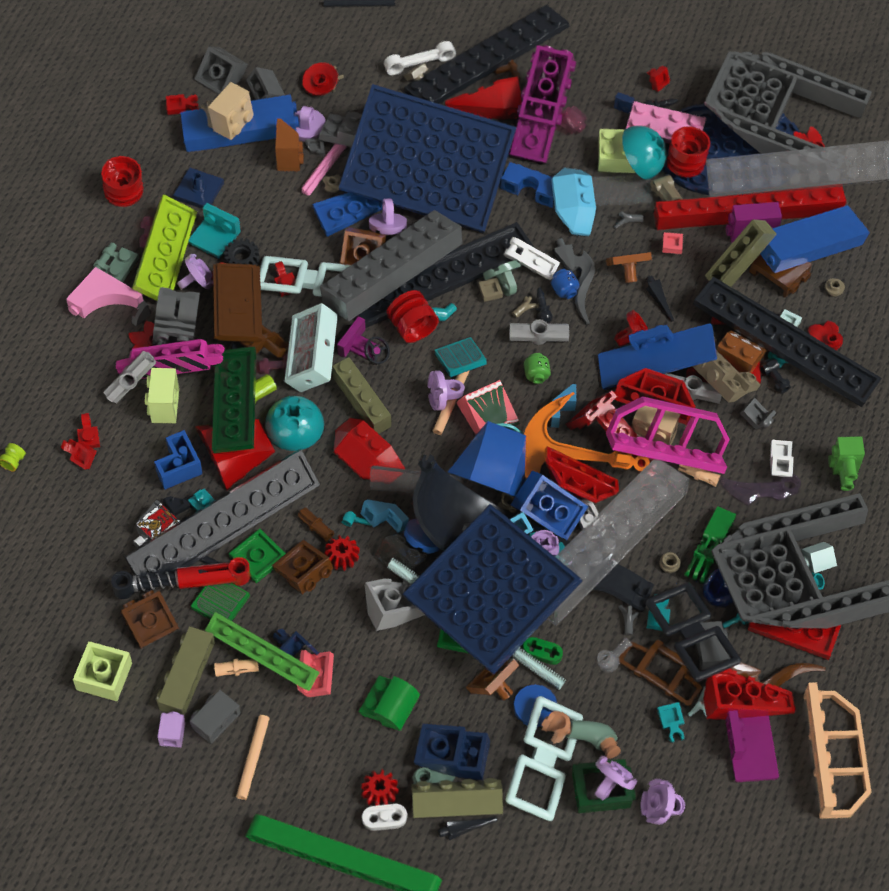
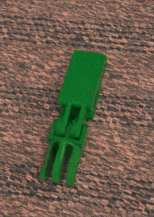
(713, 535)

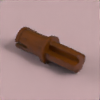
(315, 524)

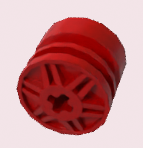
(688, 151)
(122, 181)
(412, 316)

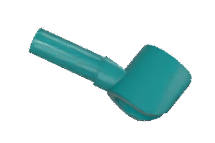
(350, 517)
(732, 621)

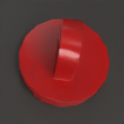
(636, 324)

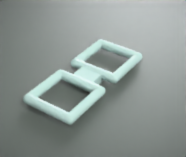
(305, 278)
(542, 760)

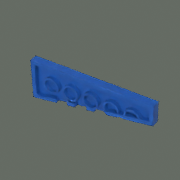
(344, 211)

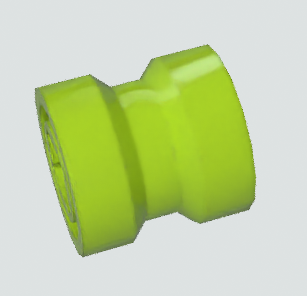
(11, 457)

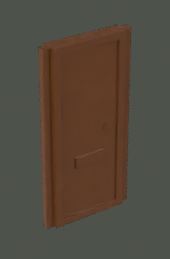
(237, 302)

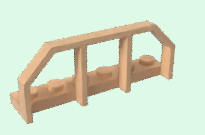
(822, 757)

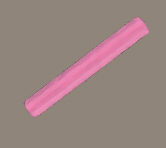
(322, 169)

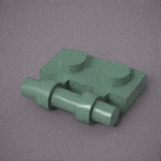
(121, 264)

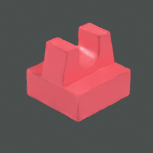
(672, 243)

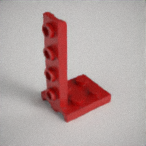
(602, 411)

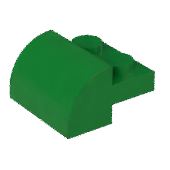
(390, 702)

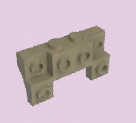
(726, 378)

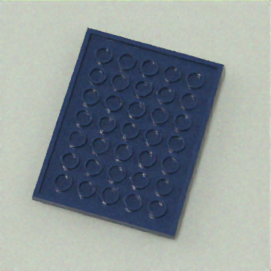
(427, 157)

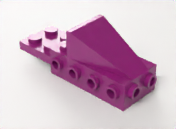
(542, 103)

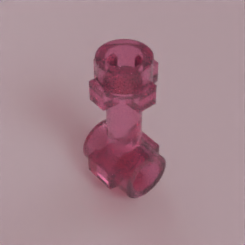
(146, 224)
(265, 365)

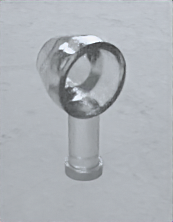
(612, 661)

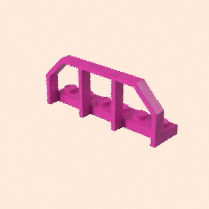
(661, 451)

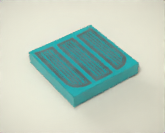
(460, 357)

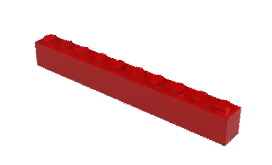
(716, 209)

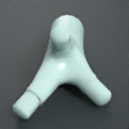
(699, 705)

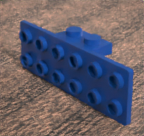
(658, 351)

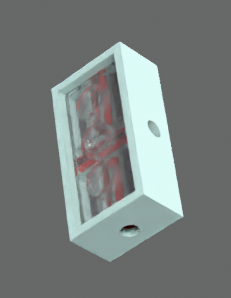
(311, 348)

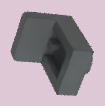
(757, 414)

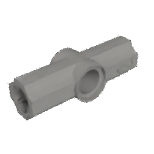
(529, 331)
(136, 369)
(701, 390)

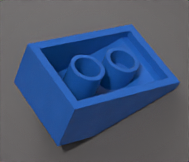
(549, 505)

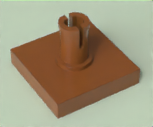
(629, 264)
(486, 683)

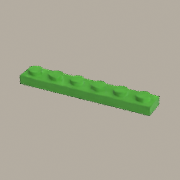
(262, 651)

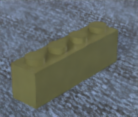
(742, 252)
(361, 395)
(186, 671)
(457, 798)

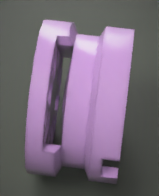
(547, 540)

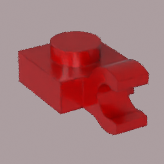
(283, 277)
(89, 434)
(81, 453)

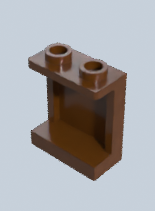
(786, 279)

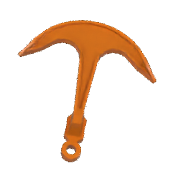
(538, 439)

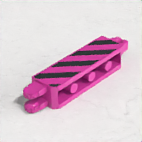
(183, 356)

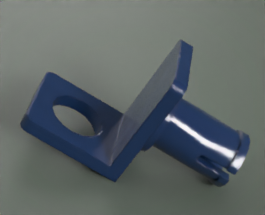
(292, 644)

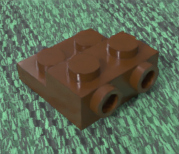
(304, 567)
(149, 618)

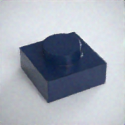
(623, 103)

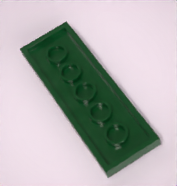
(234, 401)

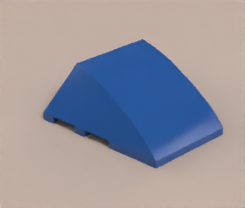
(494, 459)

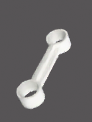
(395, 64)

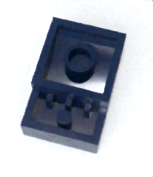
(453, 751)

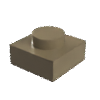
(416, 73)
(490, 289)

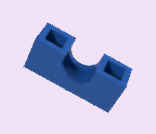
(518, 177)

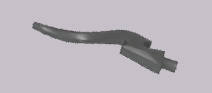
(585, 265)

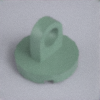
(504, 276)

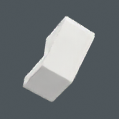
(780, 458)

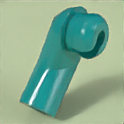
(445, 313)

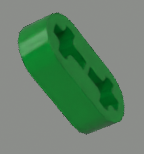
(543, 650)

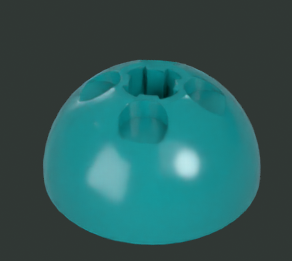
(644, 150)
(294, 423)

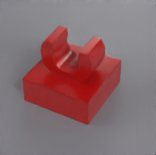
(659, 78)

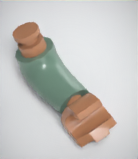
(596, 733)

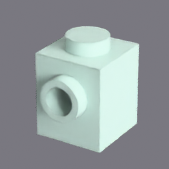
(819, 557)

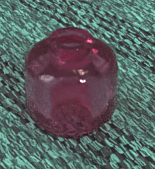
(573, 120)

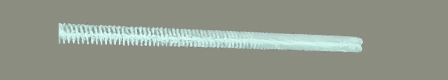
(519, 654)

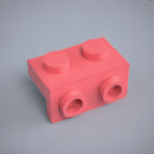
(324, 664)

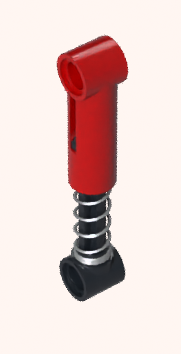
(184, 577)

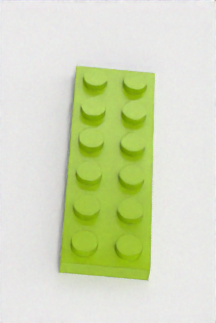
(164, 247)

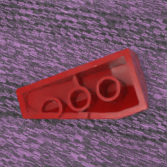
(494, 102)
(733, 692)

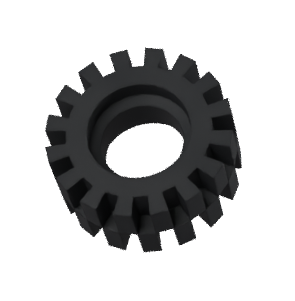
(242, 247)

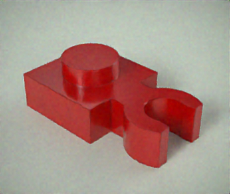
(178, 103)

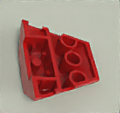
(237, 464)

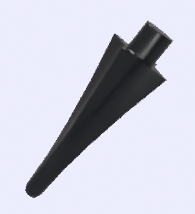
(656, 291)
(457, 828)

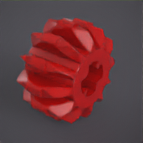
(342, 545)
(378, 797)

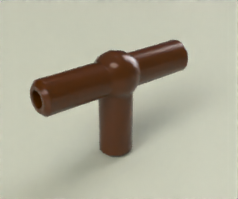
(511, 66)

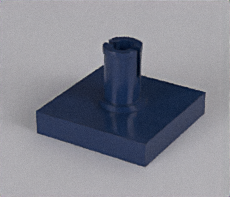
(198, 188)

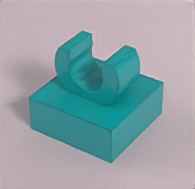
(200, 499)

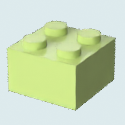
(611, 152)
(162, 395)
(102, 671)

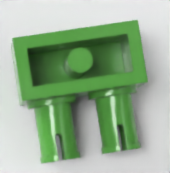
(847, 459)

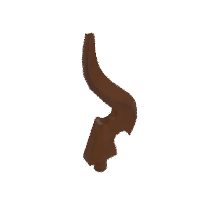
(779, 677)

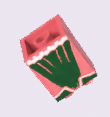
(487, 405)

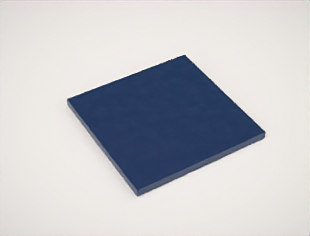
(492, 588)

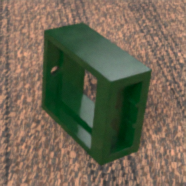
(595, 805)

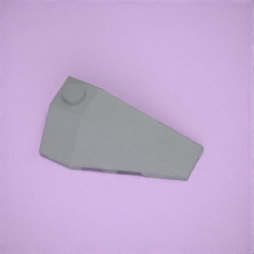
(387, 604)

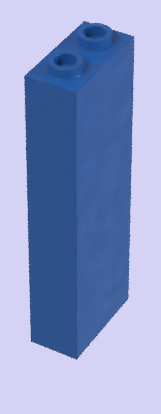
(261, 127)
(814, 238)

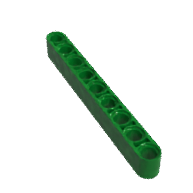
(340, 856)

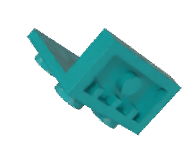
(215, 231)

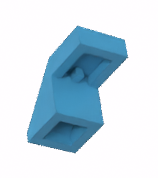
(569, 406)
(378, 512)

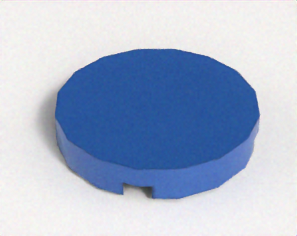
(417, 538)
(525, 702)

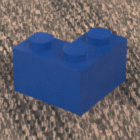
(180, 464)

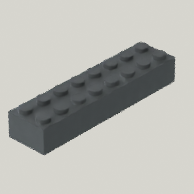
(391, 265)

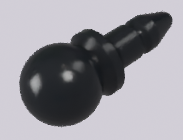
(663, 103)
(543, 311)

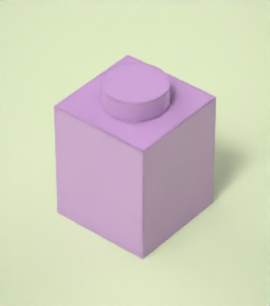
(171, 729)

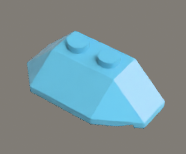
(574, 200)

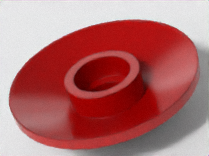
(318, 73)

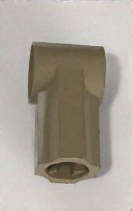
(665, 188)

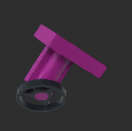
(360, 345)

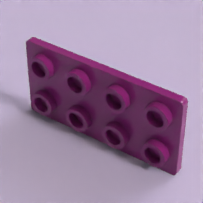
(751, 748)

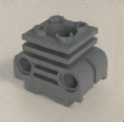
(175, 316)

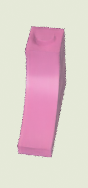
(98, 291)

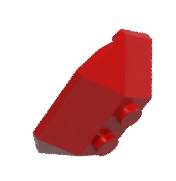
(654, 386)
(363, 448)
(579, 478)

